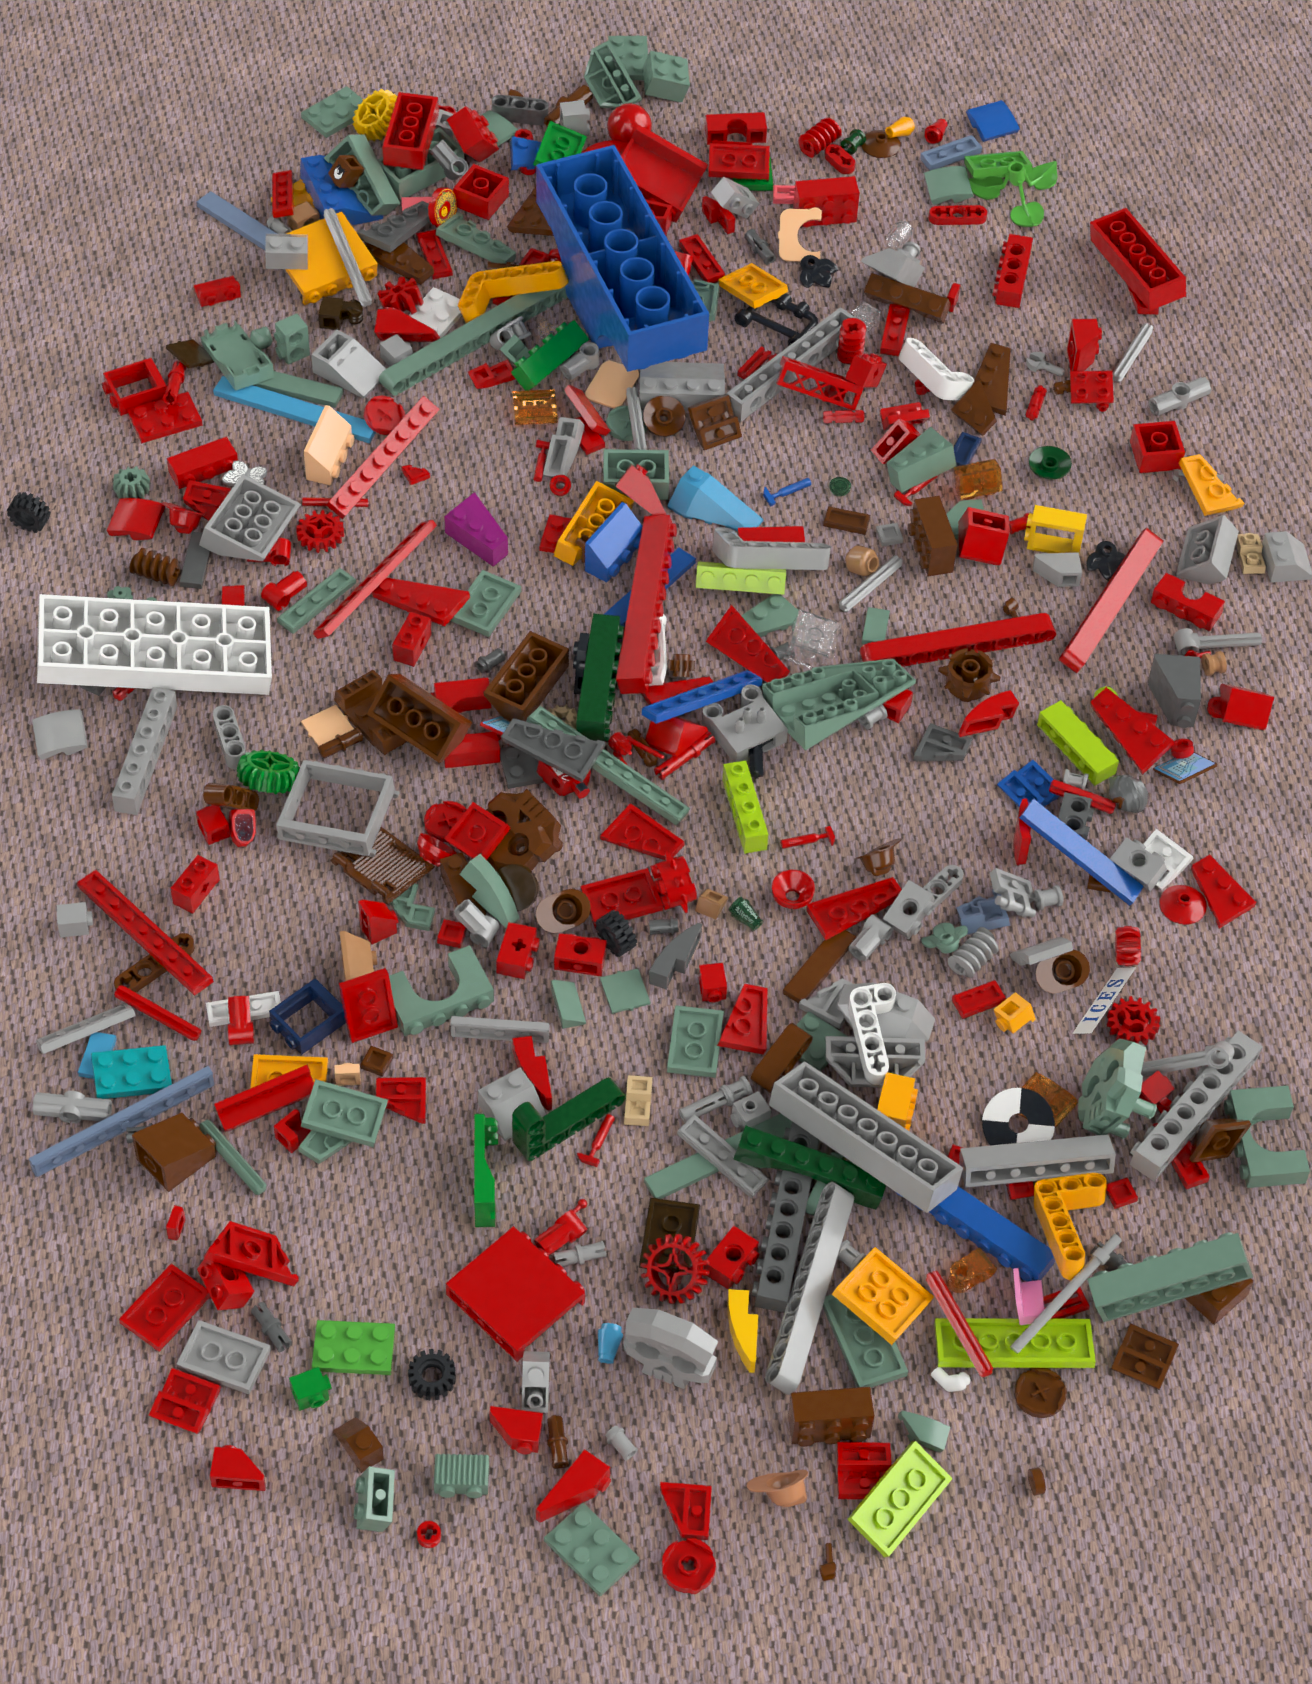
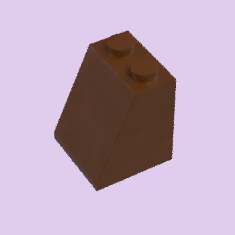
(173, 1149)

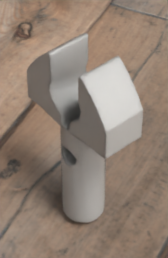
(1040, 363)

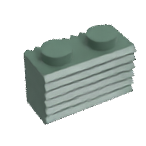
(461, 1475)

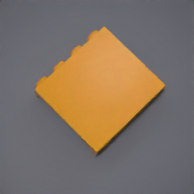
(325, 266)

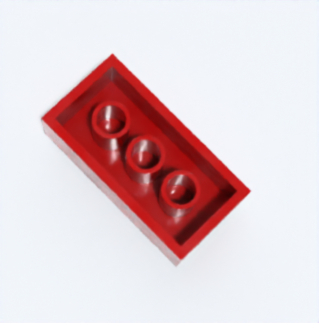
(410, 131)

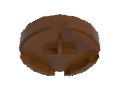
(1040, 1392)

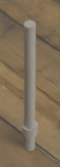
(1099, 1256)

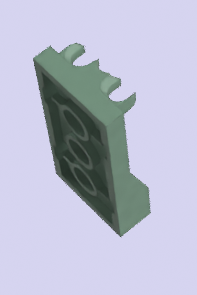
(237, 356)

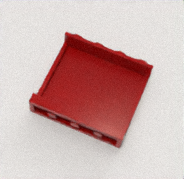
(662, 170)
(514, 1291)

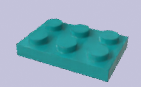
(130, 1072)

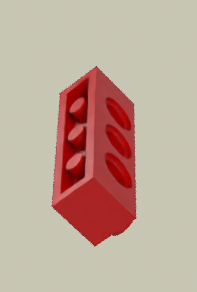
(1013, 271)

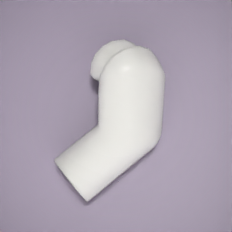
(951, 1382)

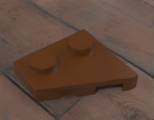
(975, 409)

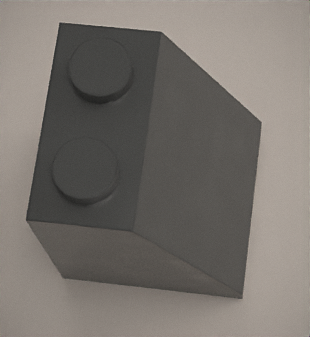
(1176, 687)

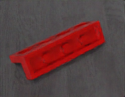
(818, 375)
(265, 1098)

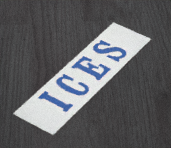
(1104, 1000)

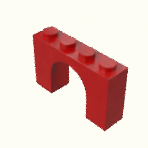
(462, 697)

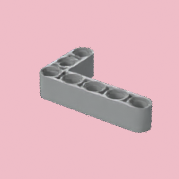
(768, 555)

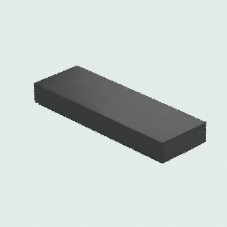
(195, 563)

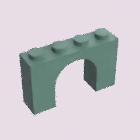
(473, 992)
(1260, 1165)

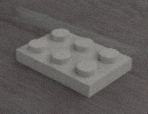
(223, 1357)

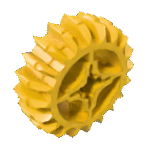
(374, 114)

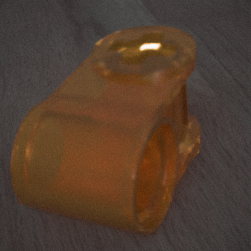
(970, 1271)

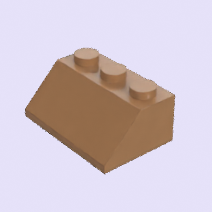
(356, 956)

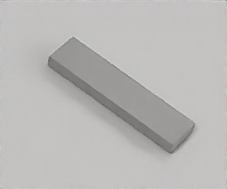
(85, 1028)
(498, 1029)
(721, 1155)

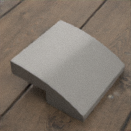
(60, 733)
(1042, 951)

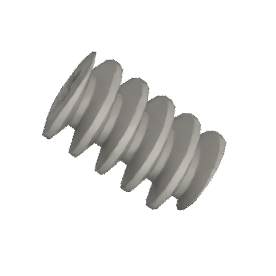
(973, 953)

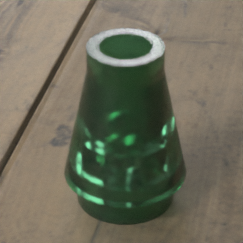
(745, 913)

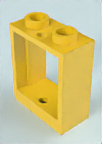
(1059, 520)

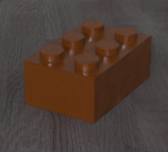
(932, 536)
(830, 1416)

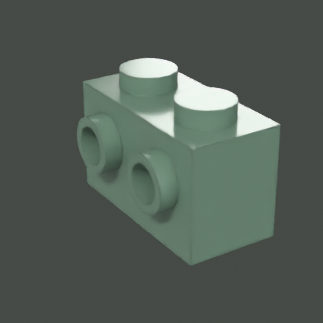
(375, 1499)

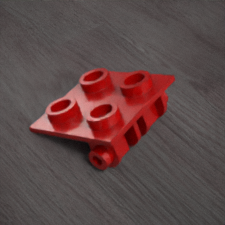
(1092, 388)

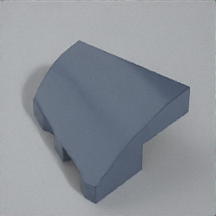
(982, 913)

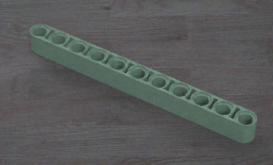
(465, 339)

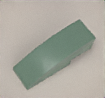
(491, 890)

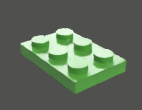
(995, 164)
(354, 1347)

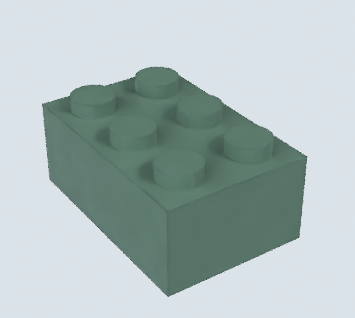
(654, 461)

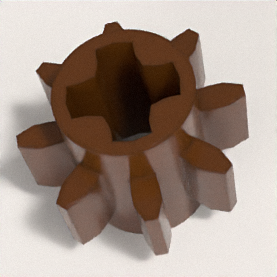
(681, 665)

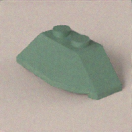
(609, 78)

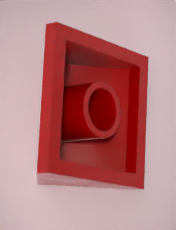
(1245, 706)
(674, 735)

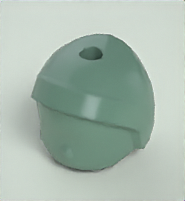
(261, 338)

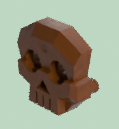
(530, 827)

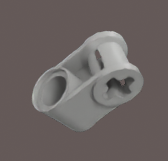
(514, 327)

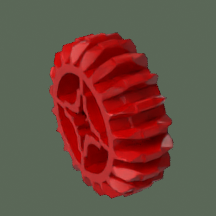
(676, 1257)

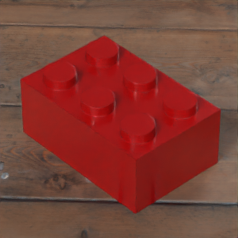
(834, 196)

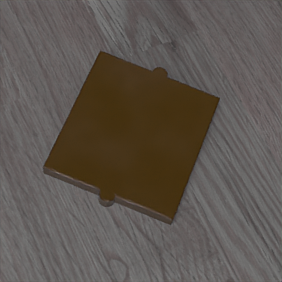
(190, 353)

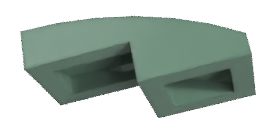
(875, 625)

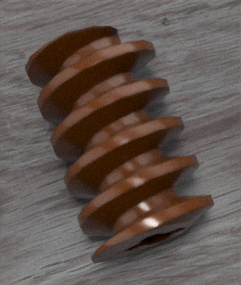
(155, 568)

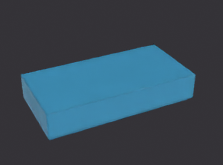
(97, 1043)

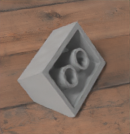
(896, 265)
(1208, 551)

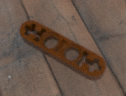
(150, 963)

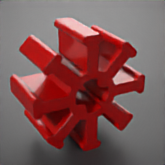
(401, 296)

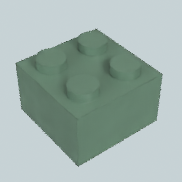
(666, 76)

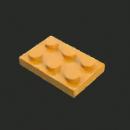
(753, 285)

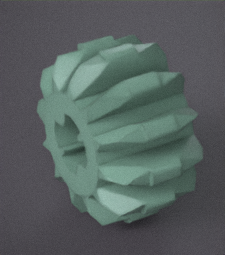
(131, 483)

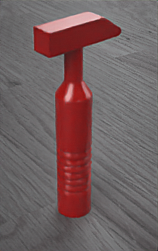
(540, 460)
(903, 498)
(809, 838)
(597, 1142)

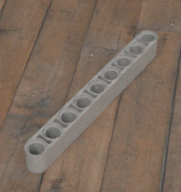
(809, 1289)

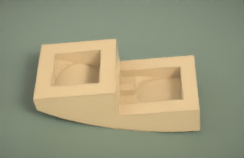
(638, 1100)

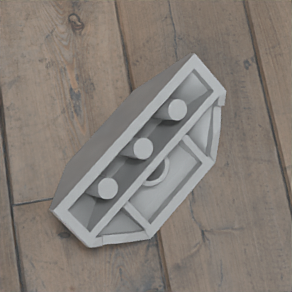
(904, 1020)
(903, 1055)

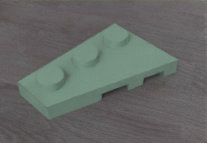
(771, 615)

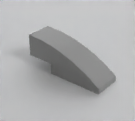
(563, 447)

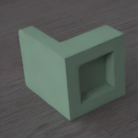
(514, 349)

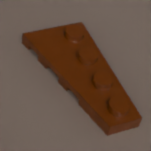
(995, 376)

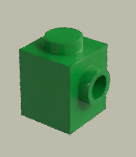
(310, 1388)

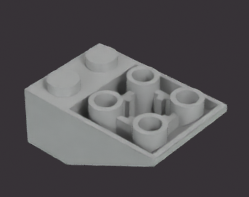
(347, 364)

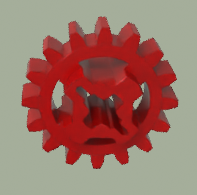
(320, 531)
(1133, 1021)

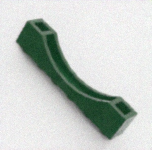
(769, 1151)

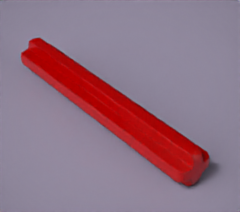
(157, 1013)

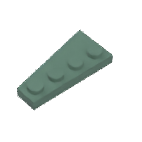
(469, 238)

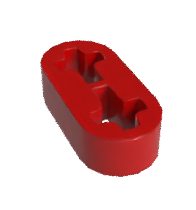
(841, 158)

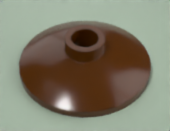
(879, 144)
(667, 407)

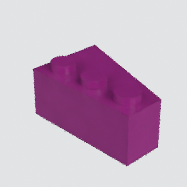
(477, 530)

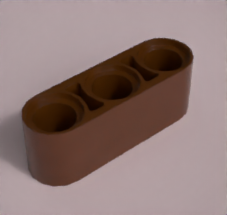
(230, 796)
(781, 1056)

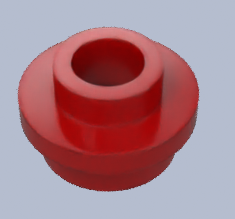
(560, 479)

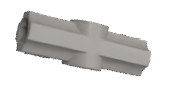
(1179, 396)
(71, 1107)

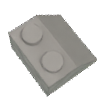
(286, 251)
(1285, 557)
(504, 1096)

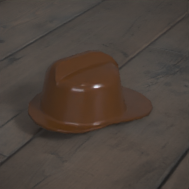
(880, 859)
(562, 911)
(1062, 972)

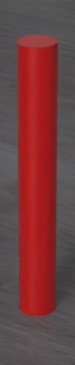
(306, 501)

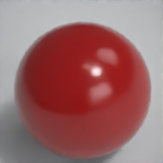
(625, 120)

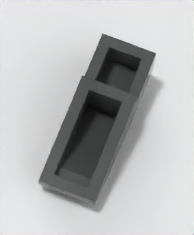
(675, 957)

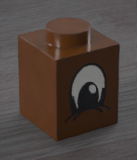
(346, 171)

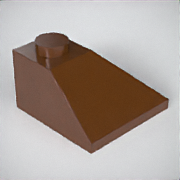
(1217, 1139)

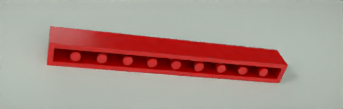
(646, 605)

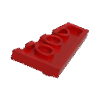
(423, 599)
(744, 646)

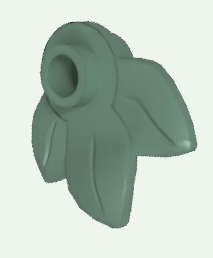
(945, 937)

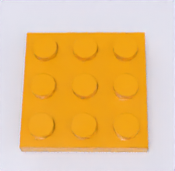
(883, 1295)

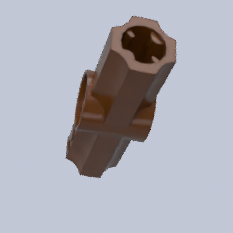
(579, 94)

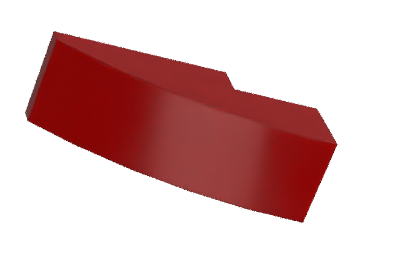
(989, 714)
(533, 1067)

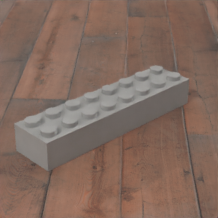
(866, 1136)

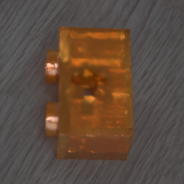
(978, 479)

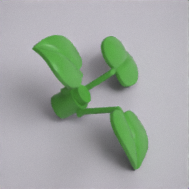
(1042, 178)

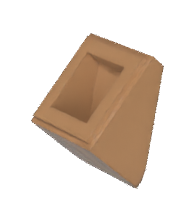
(711, 903)

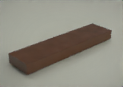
(818, 966)

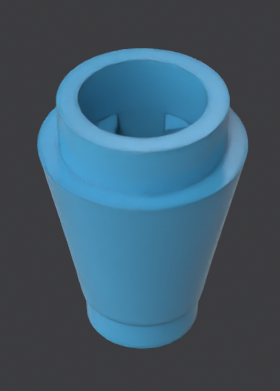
(608, 1342)

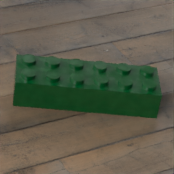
(599, 678)

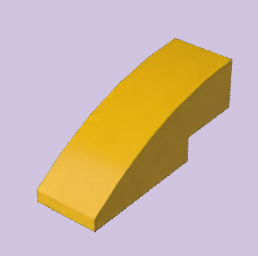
(743, 1327)

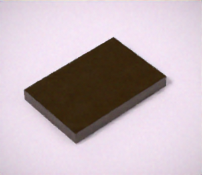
(671, 1218)

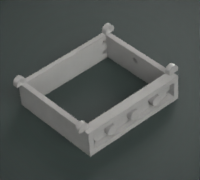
(330, 837)

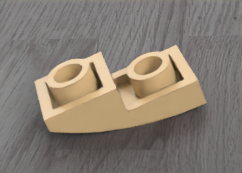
(1250, 555)

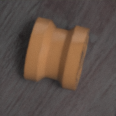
(1214, 663)

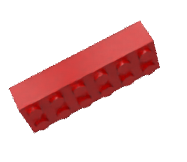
(1138, 259)

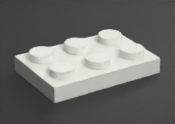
(438, 311)

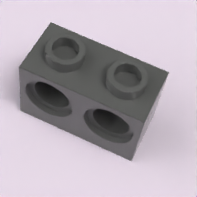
(1076, 812)

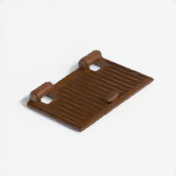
(392, 866)

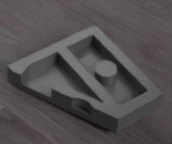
(942, 745)

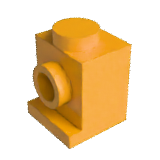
(1013, 1013)

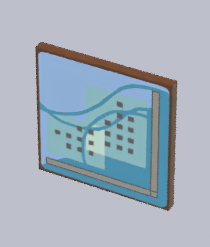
(1185, 769)

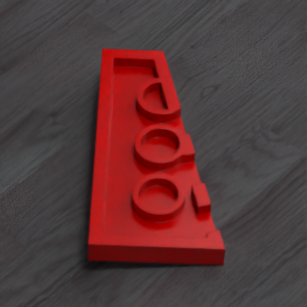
(1136, 734)
(851, 907)

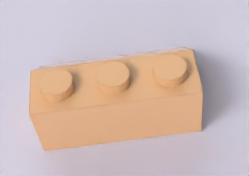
(327, 447)

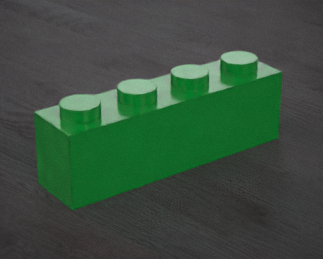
(550, 355)

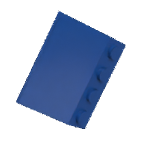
(327, 195)

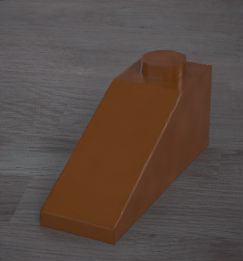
(456, 885)

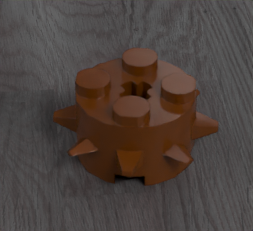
(969, 674)

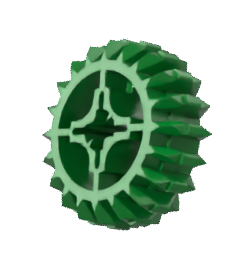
(267, 771)

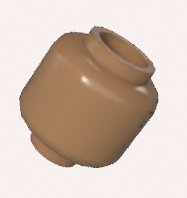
(861, 561)

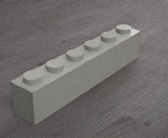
(1036, 1160)

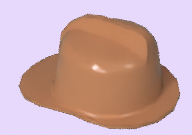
(782, 1488)

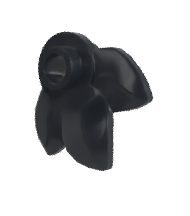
(818, 273)
(1105, 562)

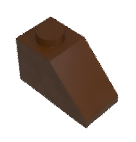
(360, 1443)

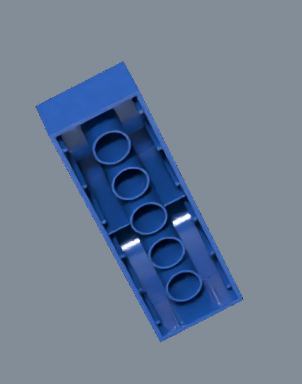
(619, 261)

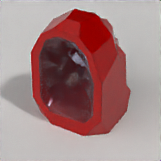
(242, 826)

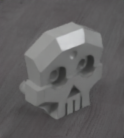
(670, 1347)

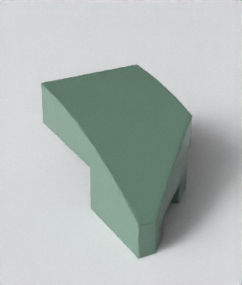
(925, 1430)

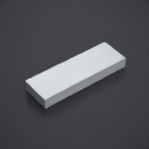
(259, 1008)

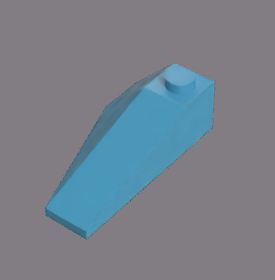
(706, 499)

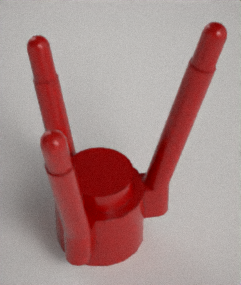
(622, 746)

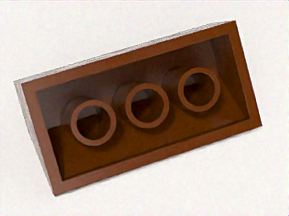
(527, 677)
(418, 717)

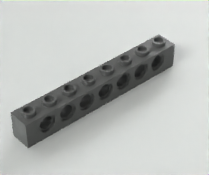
(775, 1295)

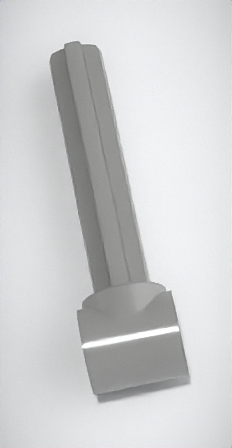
(1187, 640)
(1191, 1060)

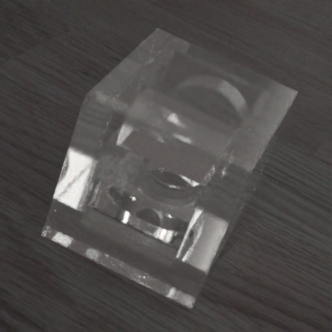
(867, 314)

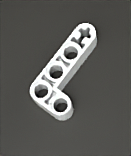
(933, 372)
(871, 1035)

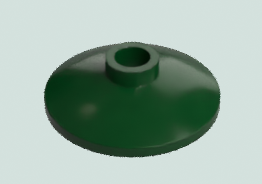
(1050, 462)

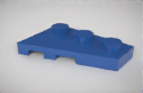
(523, 152)

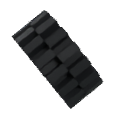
(28, 512)
(616, 932)
(426, 1361)

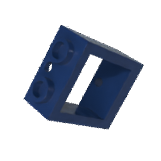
(324, 999)

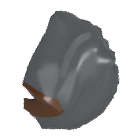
(1129, 793)

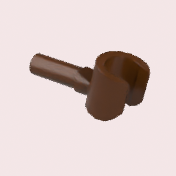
(581, 543)
(1010, 607)
(828, 1570)

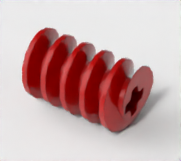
(819, 137)
(851, 340)

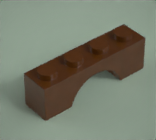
(907, 296)

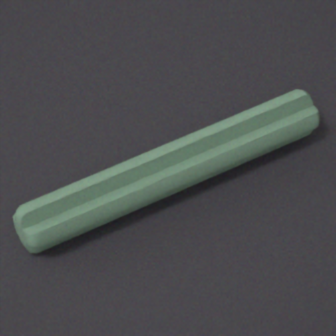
(234, 1158)

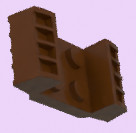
(356, 701)

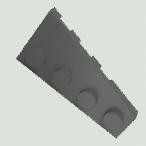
(559, 750)

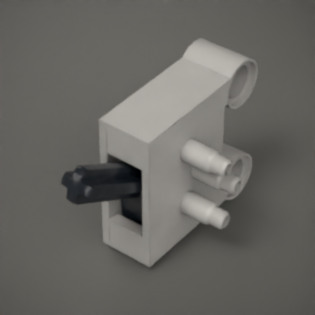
(747, 731)

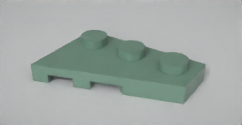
(321, 1146)

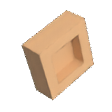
(347, 1074)

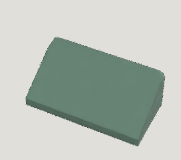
(567, 1003)

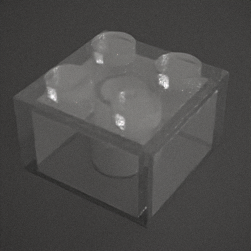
(812, 640)

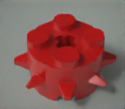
(674, 882)

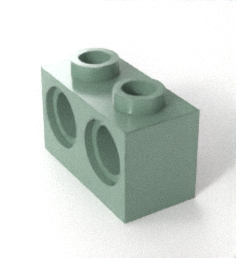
(292, 339)

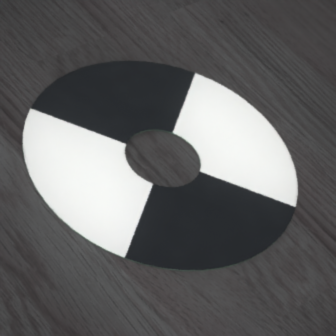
(1014, 1101)

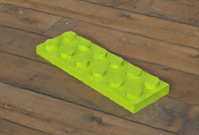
(1056, 1345)

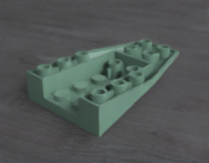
(833, 696)

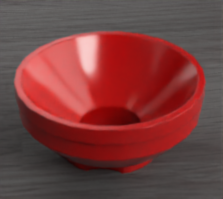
(433, 849)
(793, 881)

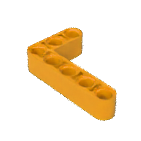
(508, 282)
(1051, 1203)

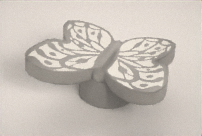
(240, 468)

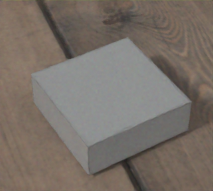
(889, 534)

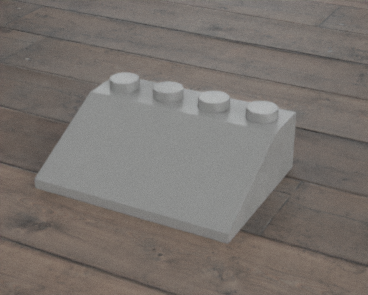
(683, 381)
(248, 521)

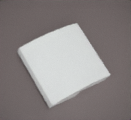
(1175, 857)

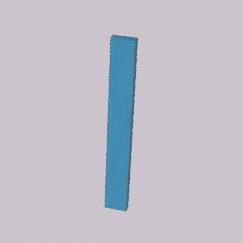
(287, 407)

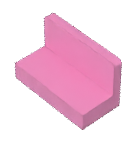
(1028, 1299)

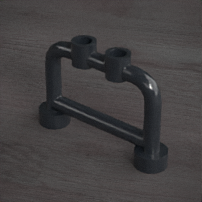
(745, 317)

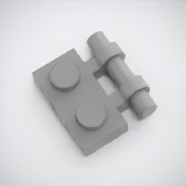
(1011, 889)

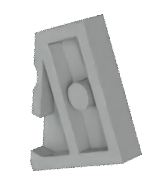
(825, 1004)

